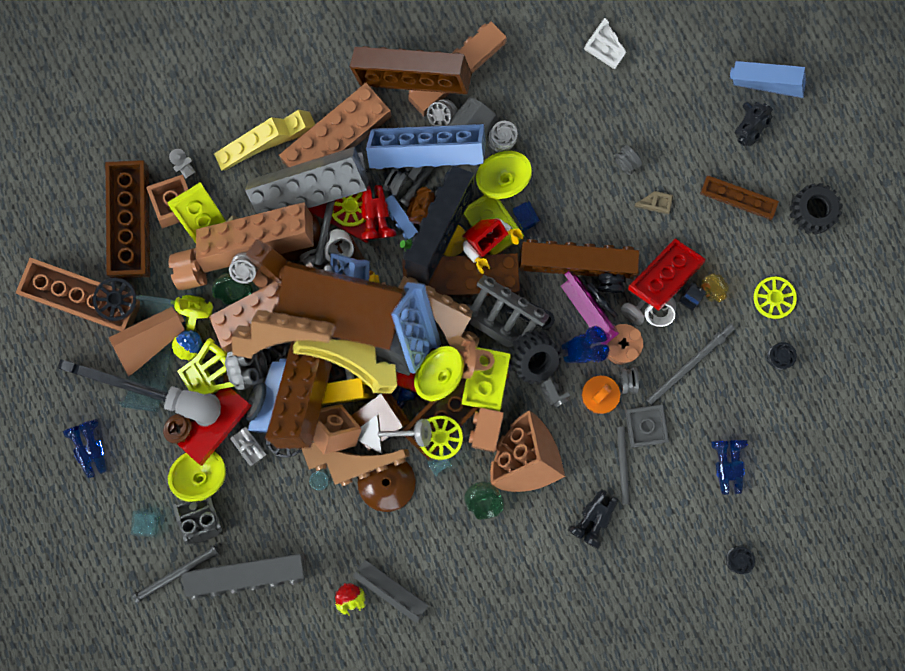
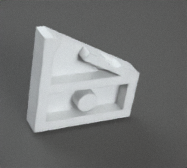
(605, 45)

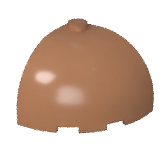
(526, 457)

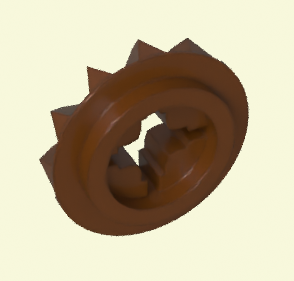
(170, 428)

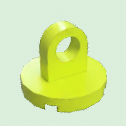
(193, 308)

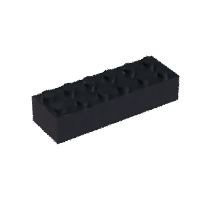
(439, 225)

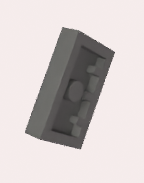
(550, 392)

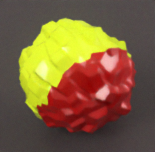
(349, 597)

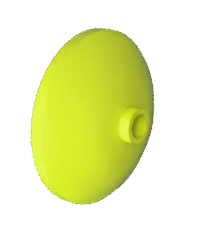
(503, 174)
(439, 373)
(187, 473)

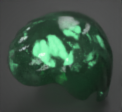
(229, 290)
(484, 500)

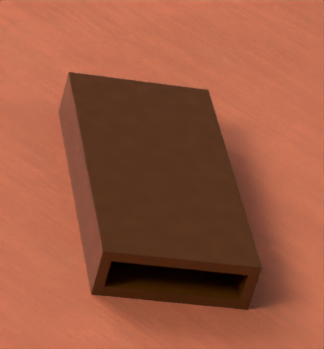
(355, 305)

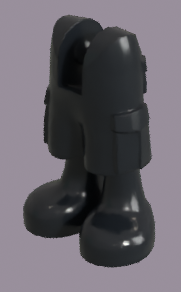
(599, 515)

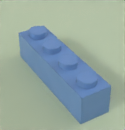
(401, 218)

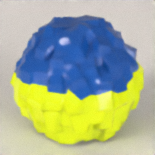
(187, 345)

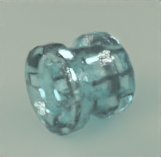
(316, 479)

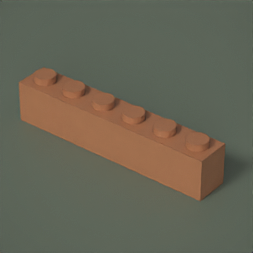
(476, 51)

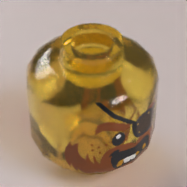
(715, 287)

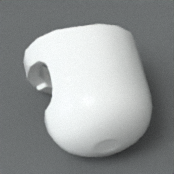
(335, 236)
(662, 321)

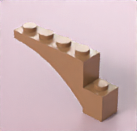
(449, 315)
(275, 328)
(346, 465)

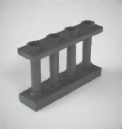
(493, 328)

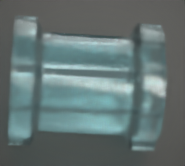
(439, 465)

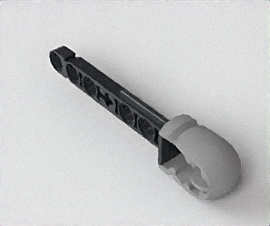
(193, 405)

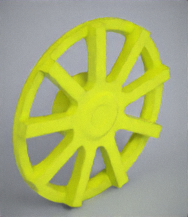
(350, 206)
(774, 297)
(441, 438)

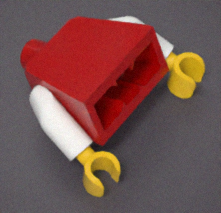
(484, 237)

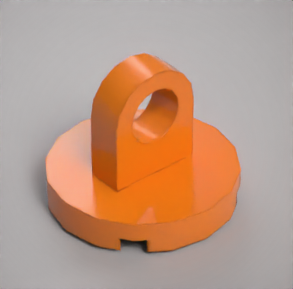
(600, 394)

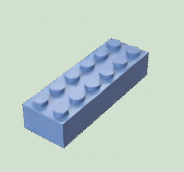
(426, 146)

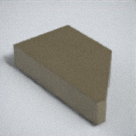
(656, 202)

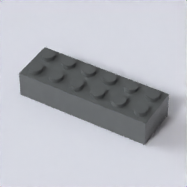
(309, 182)
(246, 574)

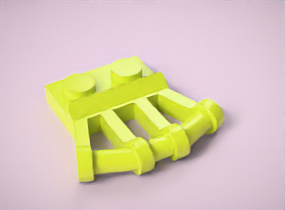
(196, 374)

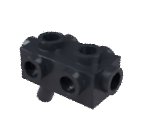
(754, 123)

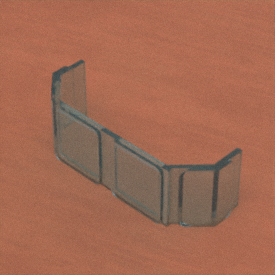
(155, 370)

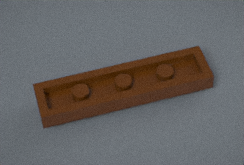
(739, 197)

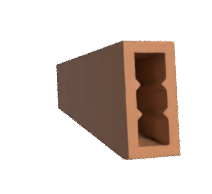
(145, 339)

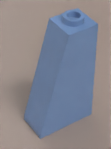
(770, 77)
(273, 379)

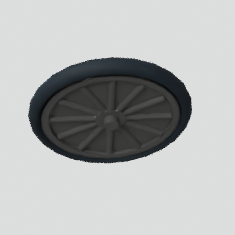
(257, 400)

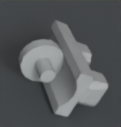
(181, 163)
(248, 446)

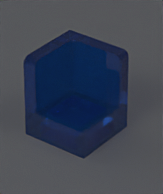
(526, 216)

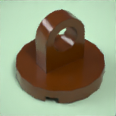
(419, 206)

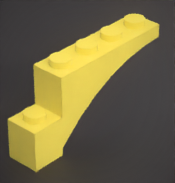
(264, 136)
(356, 358)

